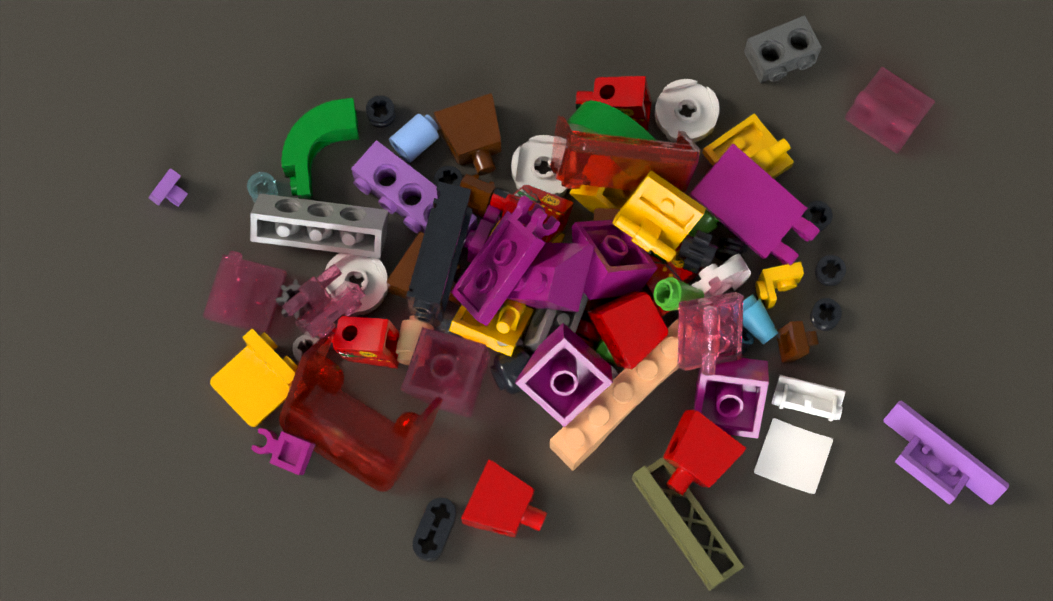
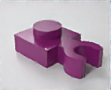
(478, 237)
(287, 452)

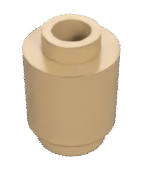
(408, 338)

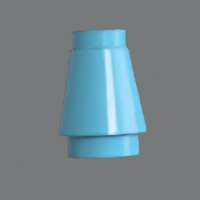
(757, 319)

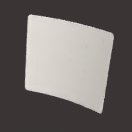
(793, 456)

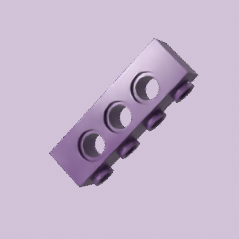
(381, 163)

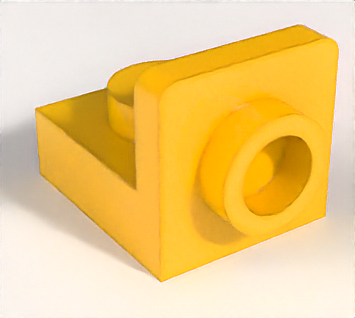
(779, 277)

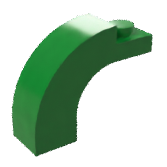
(607, 120)
(311, 133)

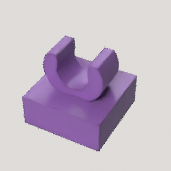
(168, 189)

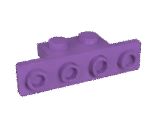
(939, 460)

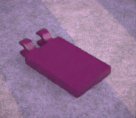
(753, 205)
(503, 260)

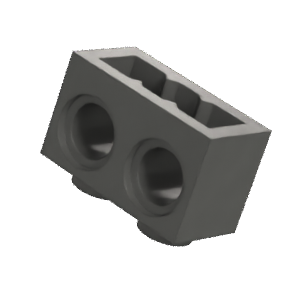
(778, 44)

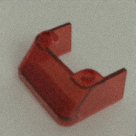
(619, 161)
(346, 428)

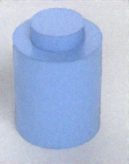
(415, 137)

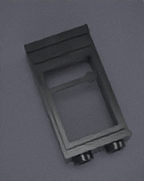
(439, 253)

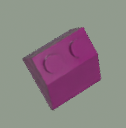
(616, 261)
(555, 277)
(565, 375)
(734, 396)

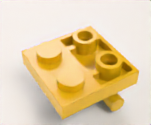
(756, 143)
(658, 216)
(504, 327)

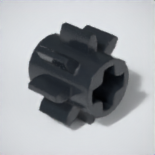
(697, 251)

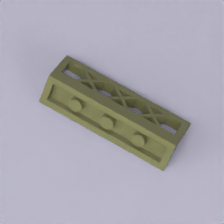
(680, 531)

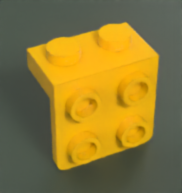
(255, 379)

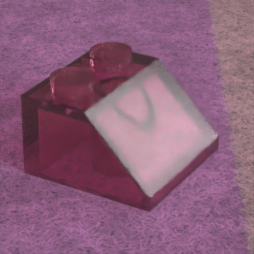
(447, 369)

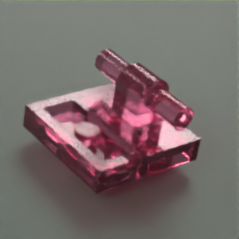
(889, 110)
(244, 293)
(325, 306)
(710, 332)

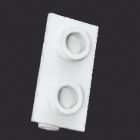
(808, 397)

